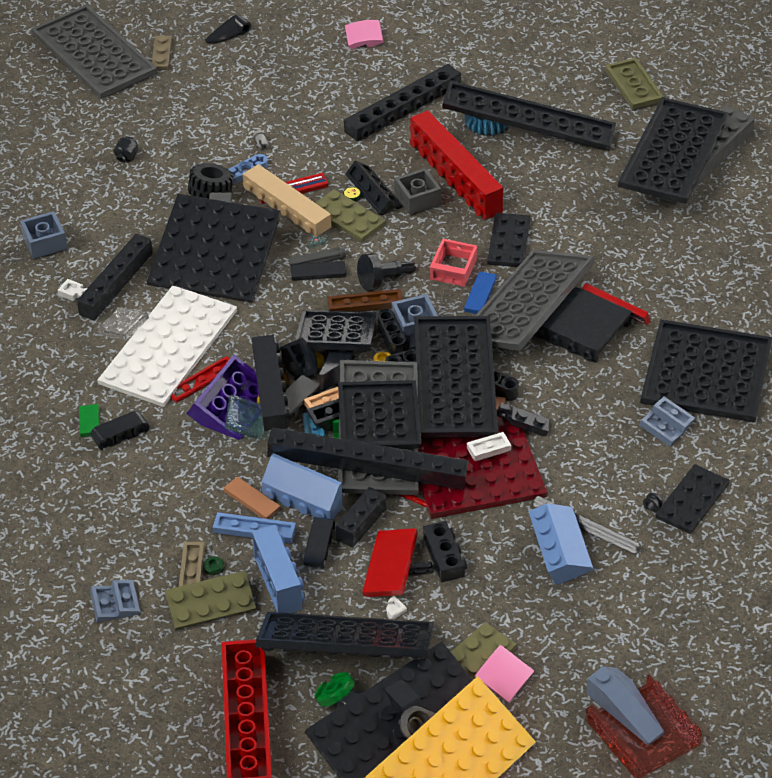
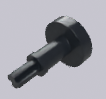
(371, 271)

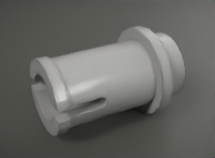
(260, 137)

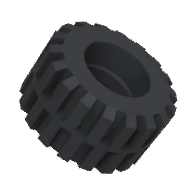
(209, 179)

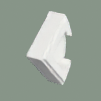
(395, 608)

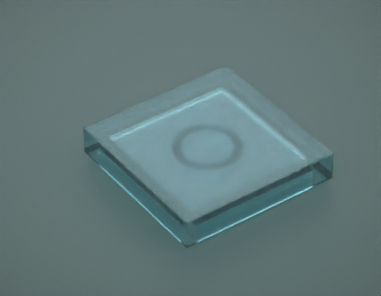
(244, 417)

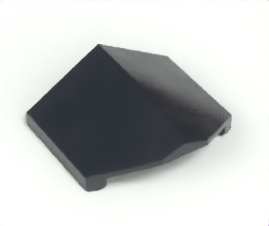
(299, 358)

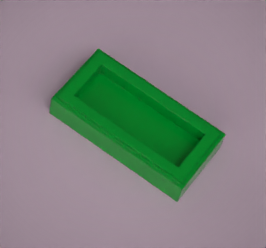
(88, 419)

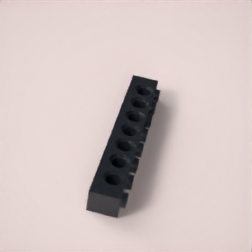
(400, 103)

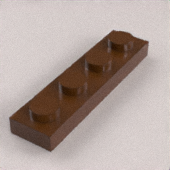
(364, 301)

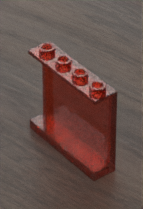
(639, 758)

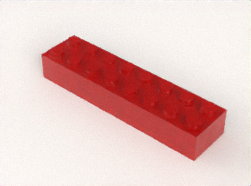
(456, 165)
(246, 710)

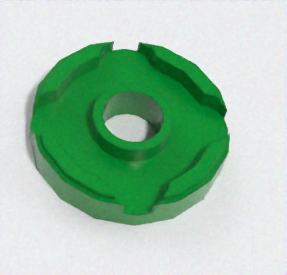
(334, 690)

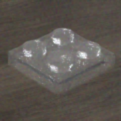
(123, 323)

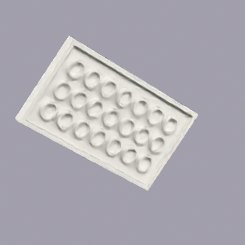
(167, 346)

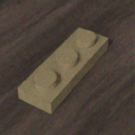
(161, 52)
(191, 563)

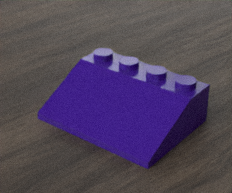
(211, 407)

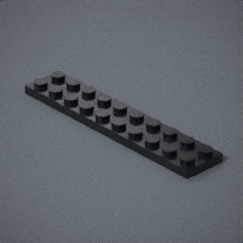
(529, 115)

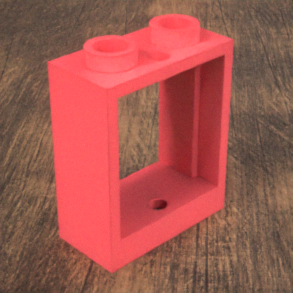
(452, 274)

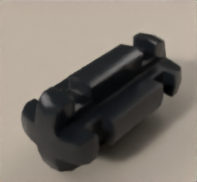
(421, 568)

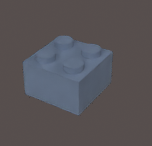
(43, 234)
(410, 307)

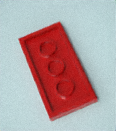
(390, 562)

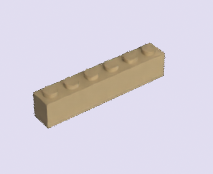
(287, 199)

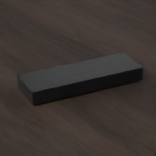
(318, 270)

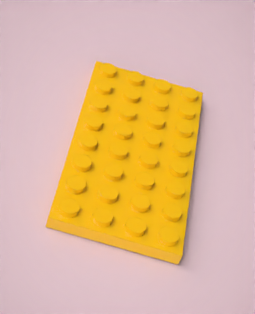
(462, 740)

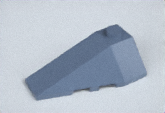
(624, 702)

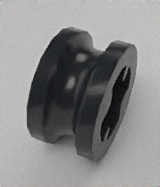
(653, 502)

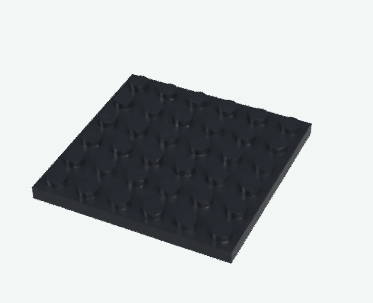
(214, 247)
(707, 370)

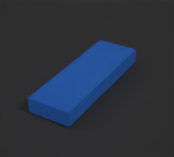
(480, 292)

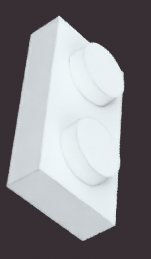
(489, 446)

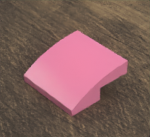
(363, 33)
(504, 673)

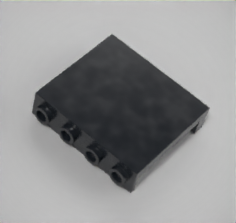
(584, 324)

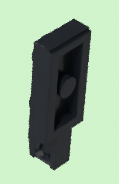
(523, 419)

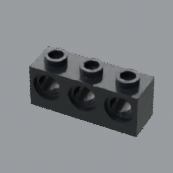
(444, 551)

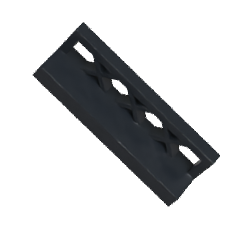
(372, 188)

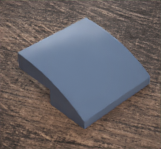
(667, 421)
(123, 597)

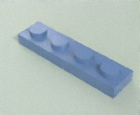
(244, 525)

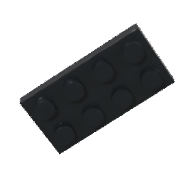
(509, 239)
(692, 499)

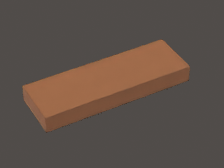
(251, 498)

